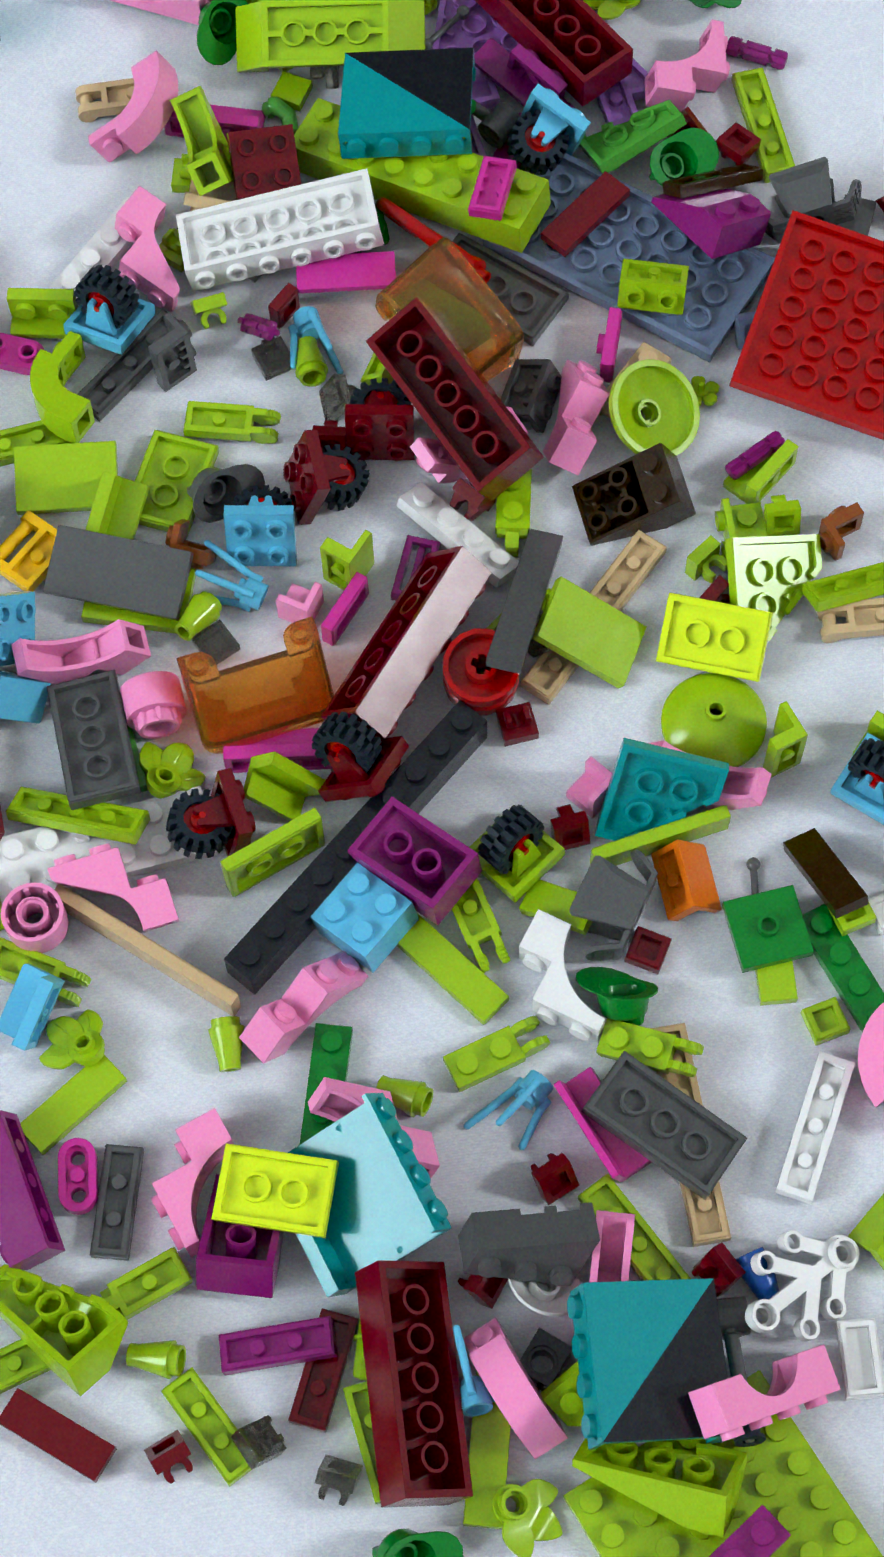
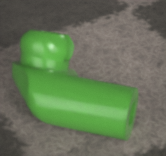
(282, 110)

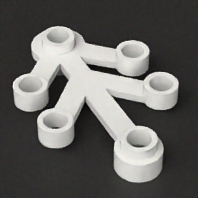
(806, 1281)

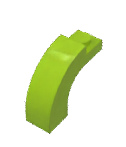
(58, 408)

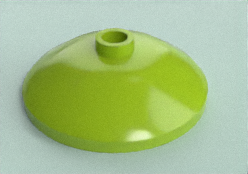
(663, 397)
(727, 737)

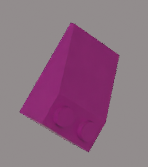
(717, 220)
(416, 859)
(237, 1257)

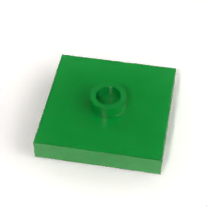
(767, 928)

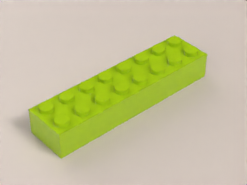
(425, 185)

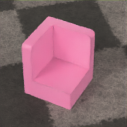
(300, 603)
(590, 788)

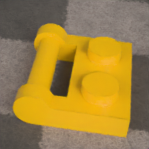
(32, 561)

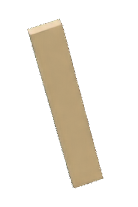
(616, 589)
(149, 951)
(705, 1217)

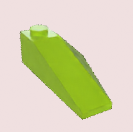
(66, 1329)
(683, 1485)

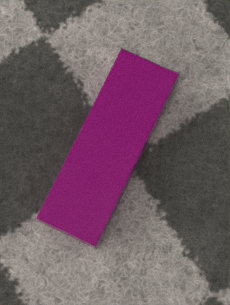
(277, 1345)

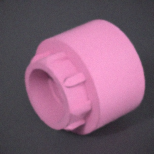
(153, 704)
(30, 900)

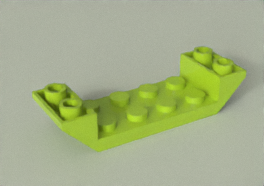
(323, 31)

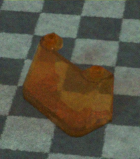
(462, 304)
(259, 695)

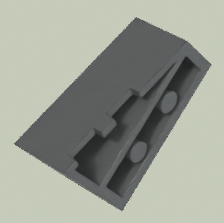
(529, 1246)

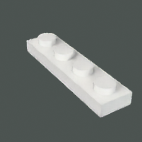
(102, 249)
(455, 530)
(815, 1128)

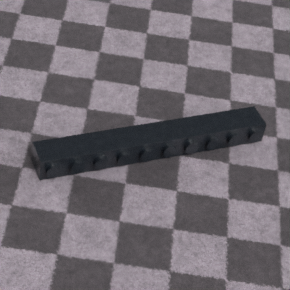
(414, 785)

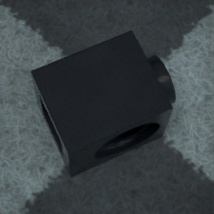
(551, 1347)

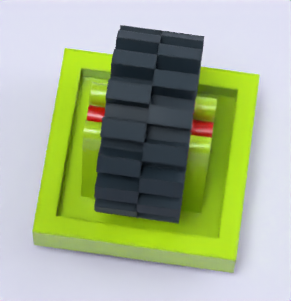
(516, 852)

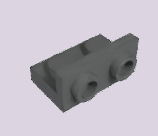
(173, 354)
(532, 391)

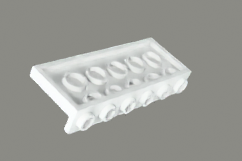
(279, 230)

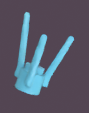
(308, 323)
(250, 591)
(528, 1092)
(474, 1394)

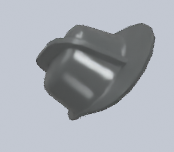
(218, 487)

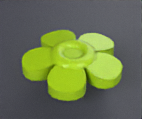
(705, 392)

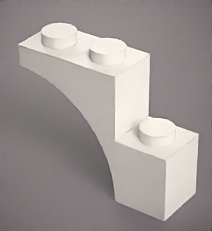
(555, 998)

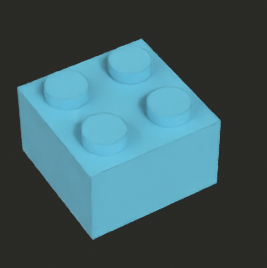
(365, 917)

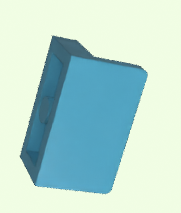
(22, 697)
(30, 1006)

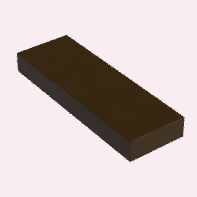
(712, 180)
(825, 873)

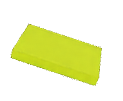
(714, 636)
(275, 1190)

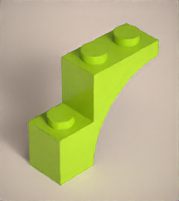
(203, 141)

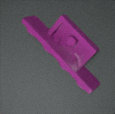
(518, 71)

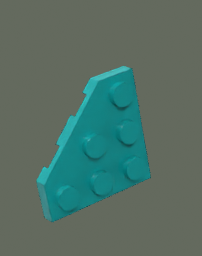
(656, 788)

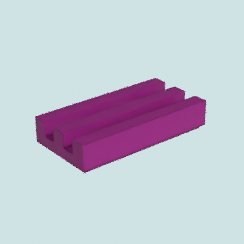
(410, 541)

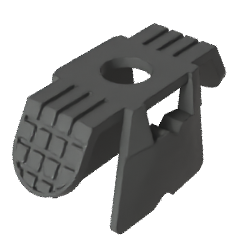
(811, 192)
(612, 901)

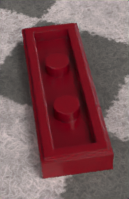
(585, 214)
(323, 1377)
(57, 1435)

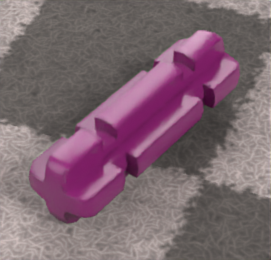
(757, 52)
(258, 326)
(754, 455)

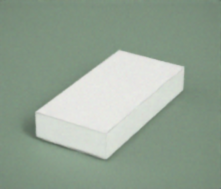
(860, 1359)

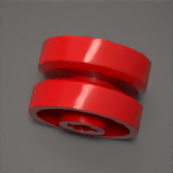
(480, 692)

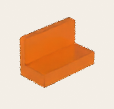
(685, 879)

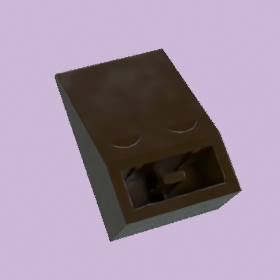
(633, 495)

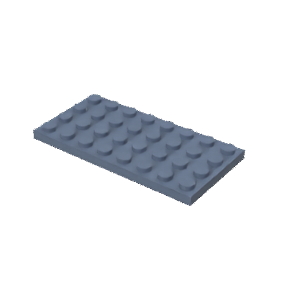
(642, 232)

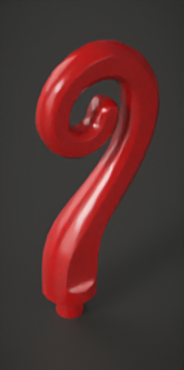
(424, 233)

